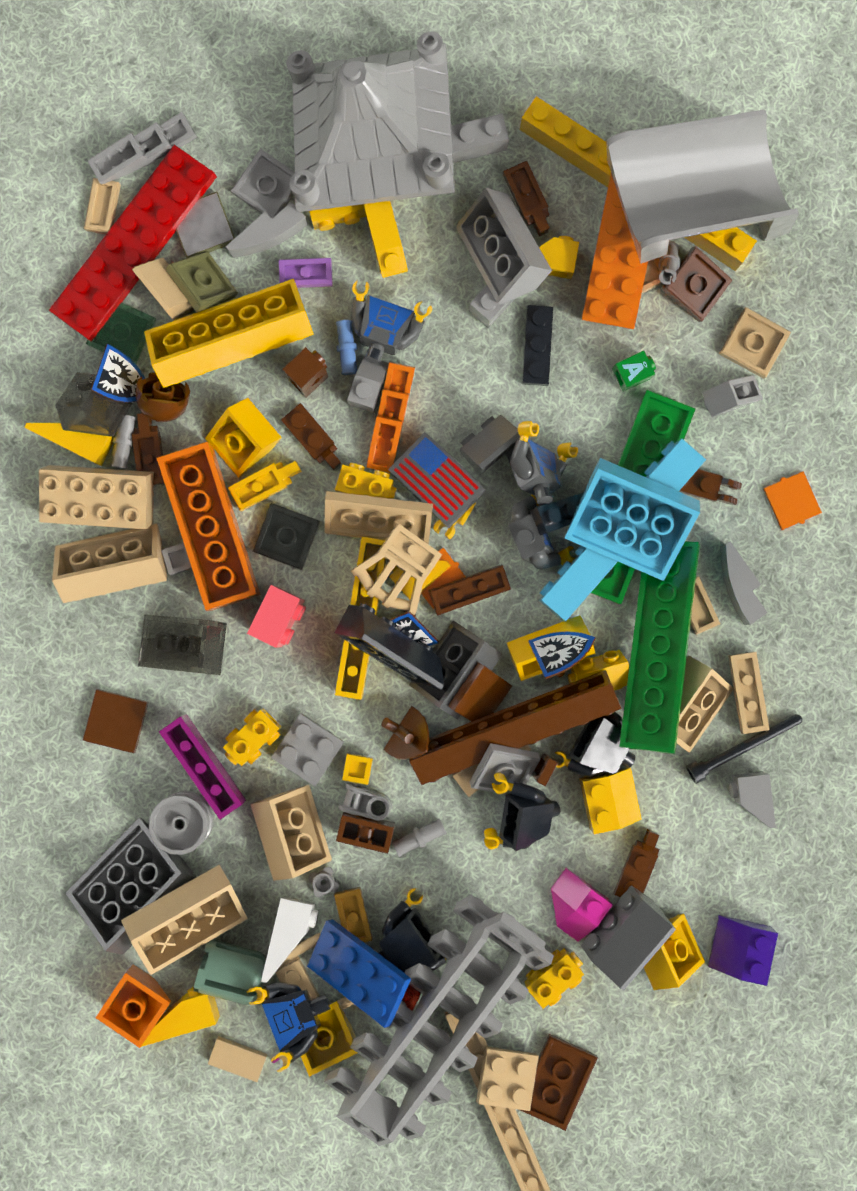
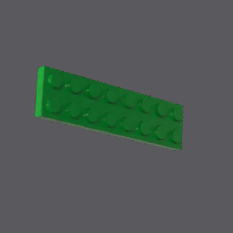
(654, 427)
(659, 656)

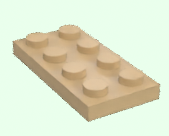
(375, 516)

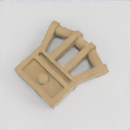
(408, 554)

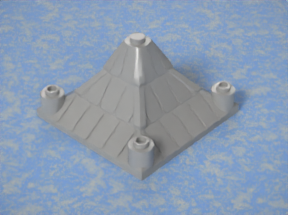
(372, 127)

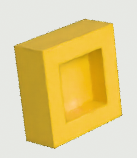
(357, 769)

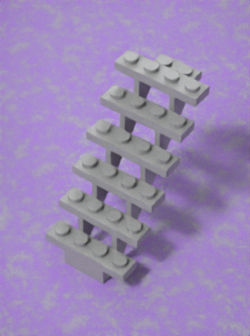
(380, 1116)

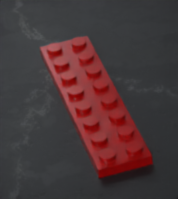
(132, 241)

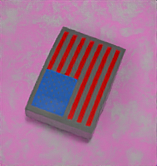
(437, 479)

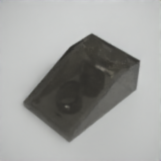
(182, 644)

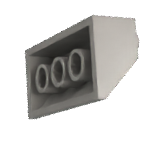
(502, 246)

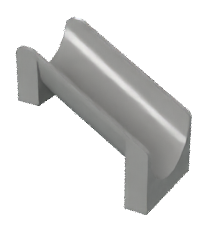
(697, 181)

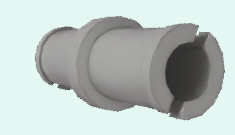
(669, 264)
(123, 442)
(419, 837)

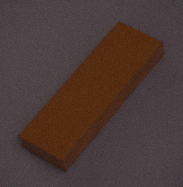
(469, 589)

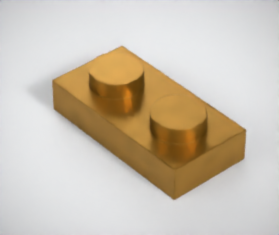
(353, 913)

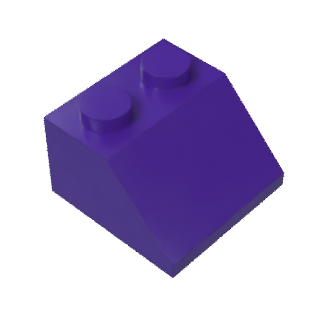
(743, 949)

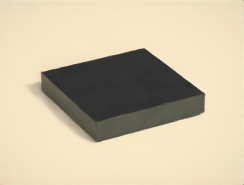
(286, 536)

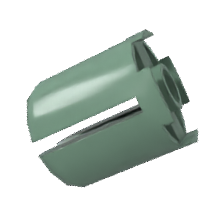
(229, 972)

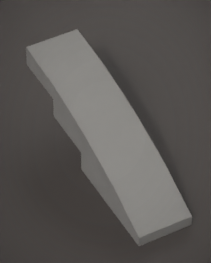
(141, 150)

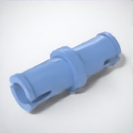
(346, 347)

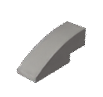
(268, 232)
(740, 585)

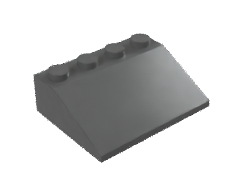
(125, 881)

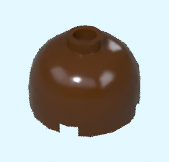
(159, 402)

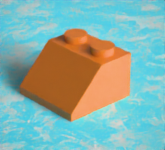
(134, 1006)

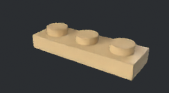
(748, 692)

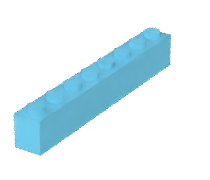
(590, 567)

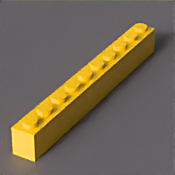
(590, 155)

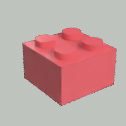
(277, 617)

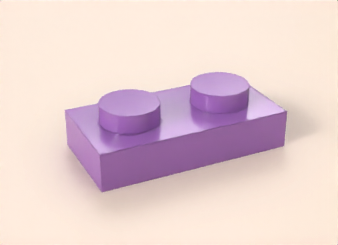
(307, 272)

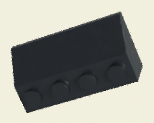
(390, 646)

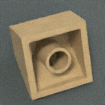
(164, 288)

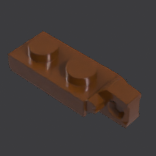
(528, 196)
(311, 436)
(147, 448)
(639, 864)

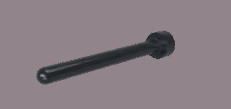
(699, 770)

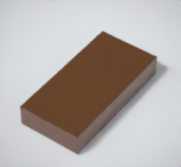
(544, 769)

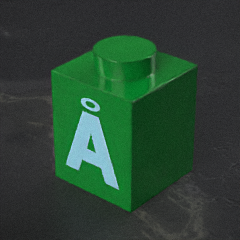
(634, 370)

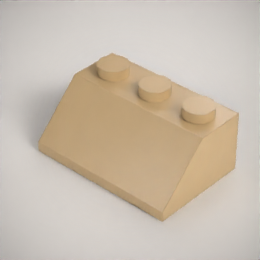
(701, 700)
(291, 833)

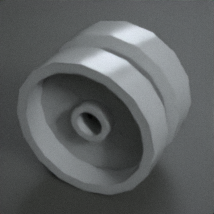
(167, 829)

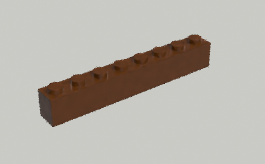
(517, 726)

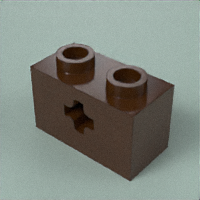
(306, 371)
(365, 832)

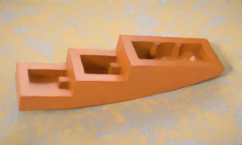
(390, 416)

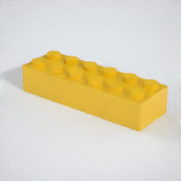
(227, 333)

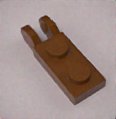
(707, 486)

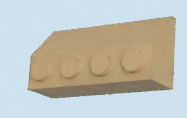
(109, 564)

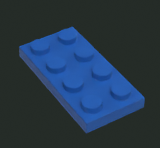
(359, 973)

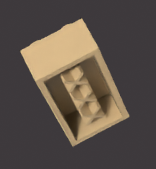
(96, 497)
(184, 919)

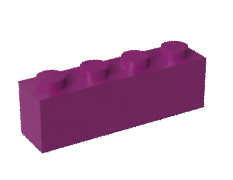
(202, 766)

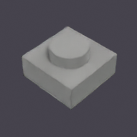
(176, 559)

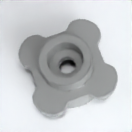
(319, 888)

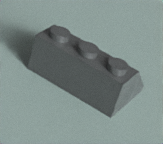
(459, 655)
(628, 937)

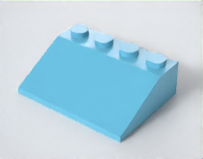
(633, 519)

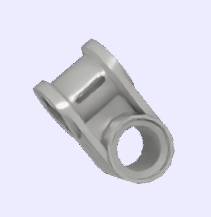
(363, 802)

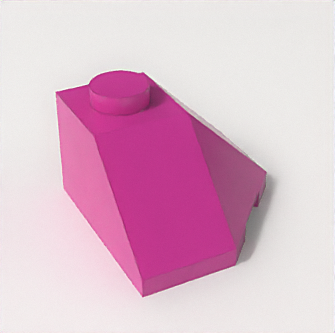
(577, 905)

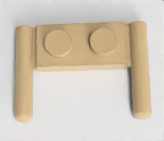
(294, 972)

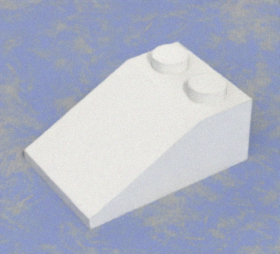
(290, 926)

